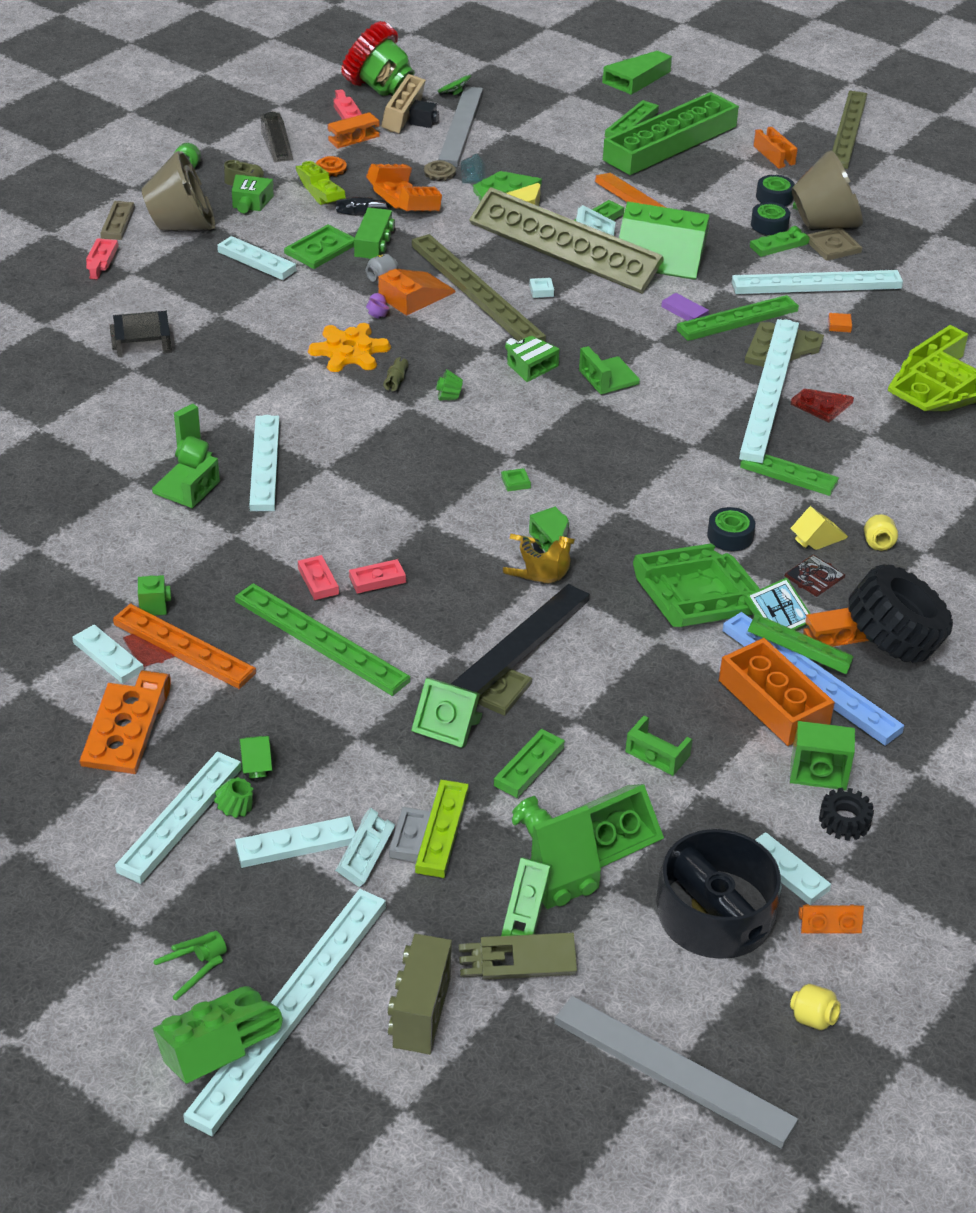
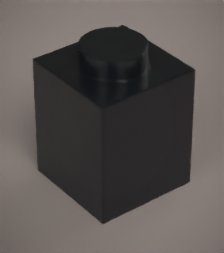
(423, 114)

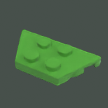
(504, 182)

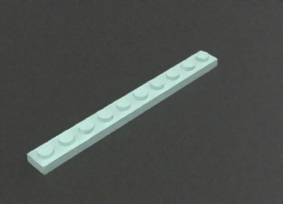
(769, 391)
(294, 1001)

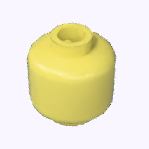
(880, 532)
(815, 1006)

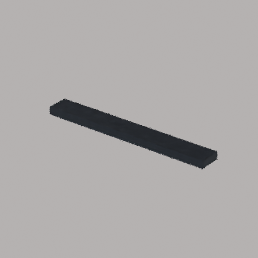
(522, 640)

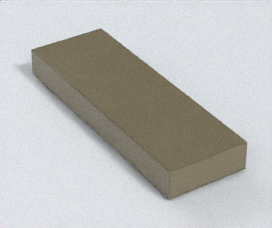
(117, 220)

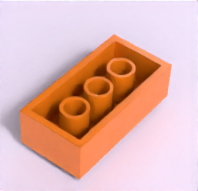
(774, 689)

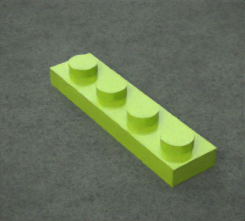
(441, 829)

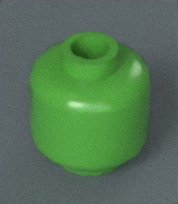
(191, 151)
(192, 451)

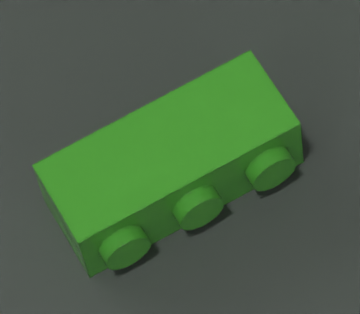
(373, 233)

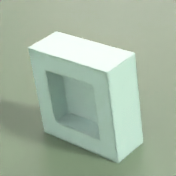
(541, 287)

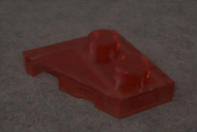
(822, 404)

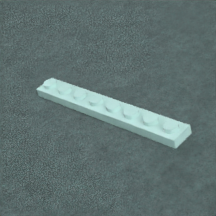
(816, 282)

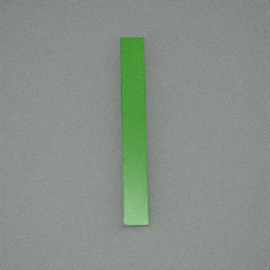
(323, 639)

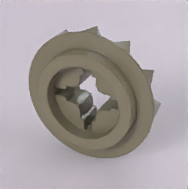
(439, 170)

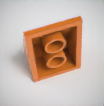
(411, 289)

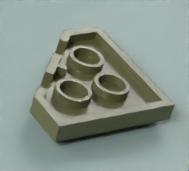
(805, 343)

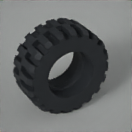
(900, 613)

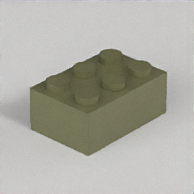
(420, 993)

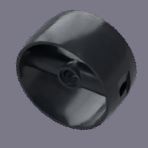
(733, 923)

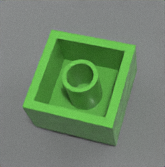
(822, 755)

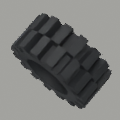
(844, 825)

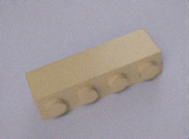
(397, 109)

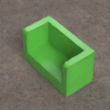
(655, 750)

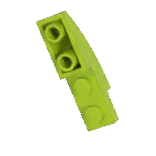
(318, 184)

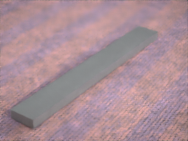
(461, 125)
(677, 1072)

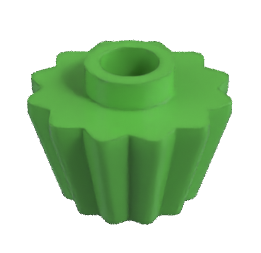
(449, 386)
(235, 797)

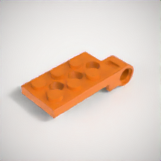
(152, 692)

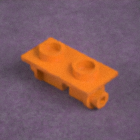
(831, 918)

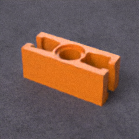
(353, 130)
(775, 147)
(833, 628)

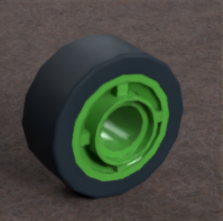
(775, 189)
(770, 218)
(731, 529)

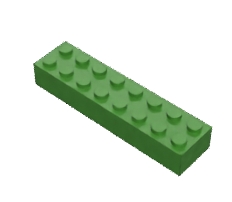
(670, 133)

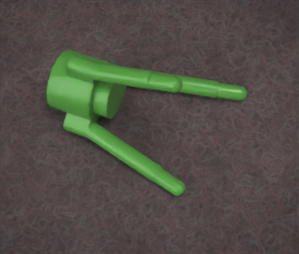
(206, 947)

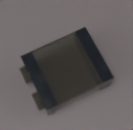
(140, 328)

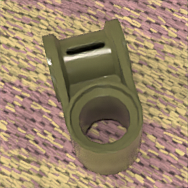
(235, 167)

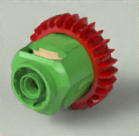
(377, 60)

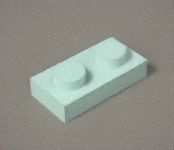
(595, 220)

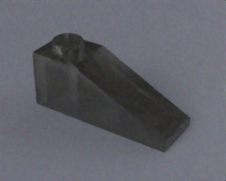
(275, 136)

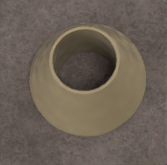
(176, 197)
(826, 197)

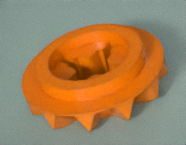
(332, 165)

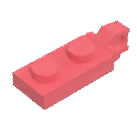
(345, 105)
(100, 256)

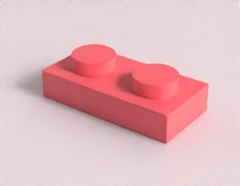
(377, 576)
(318, 577)

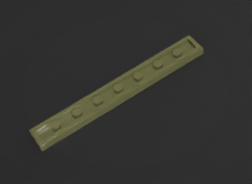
(849, 126)

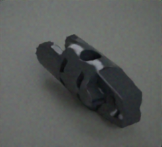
(359, 205)

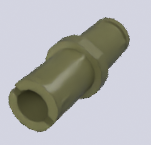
(395, 374)

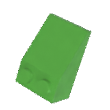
(571, 849)

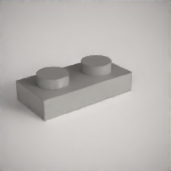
(409, 834)

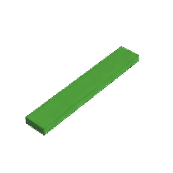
(737, 317)

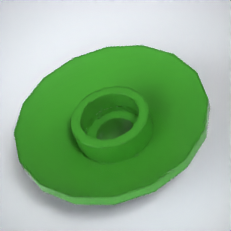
(456, 86)

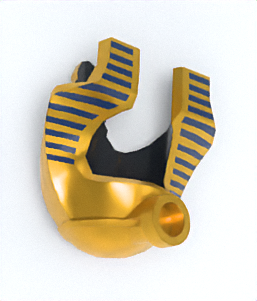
(542, 565)

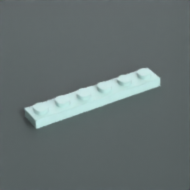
(264, 463)
(177, 818)

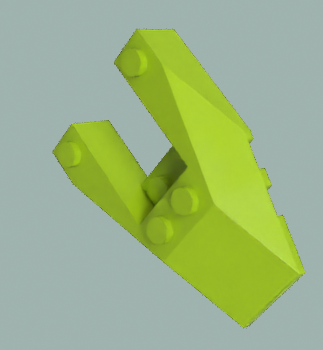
(934, 376)

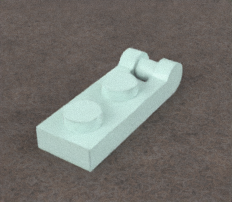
(365, 848)

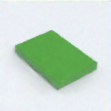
(320, 246)

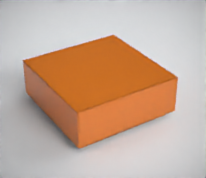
(840, 322)

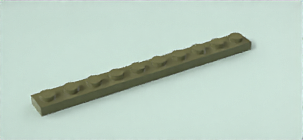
(476, 288)

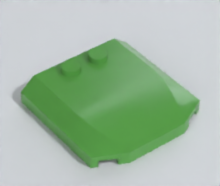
(694, 584)

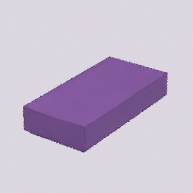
(684, 307)

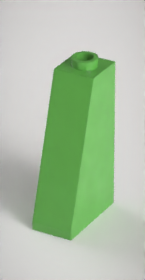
(637, 72)

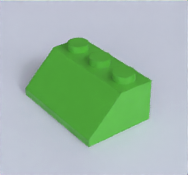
(623, 823)

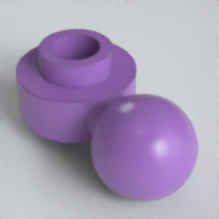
(377, 305)

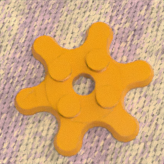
(340, 349)

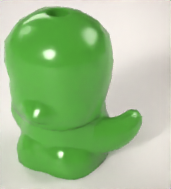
(529, 814)

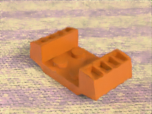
(393, 186)

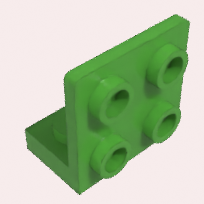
(606, 374)
(188, 484)

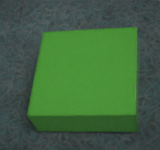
(515, 479)

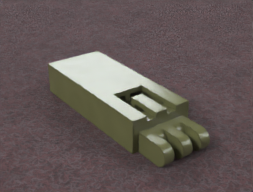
(532, 956)

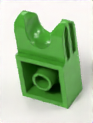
(215, 1032)

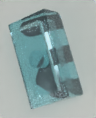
(473, 169)

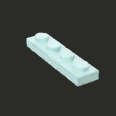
(257, 258)
(294, 841)

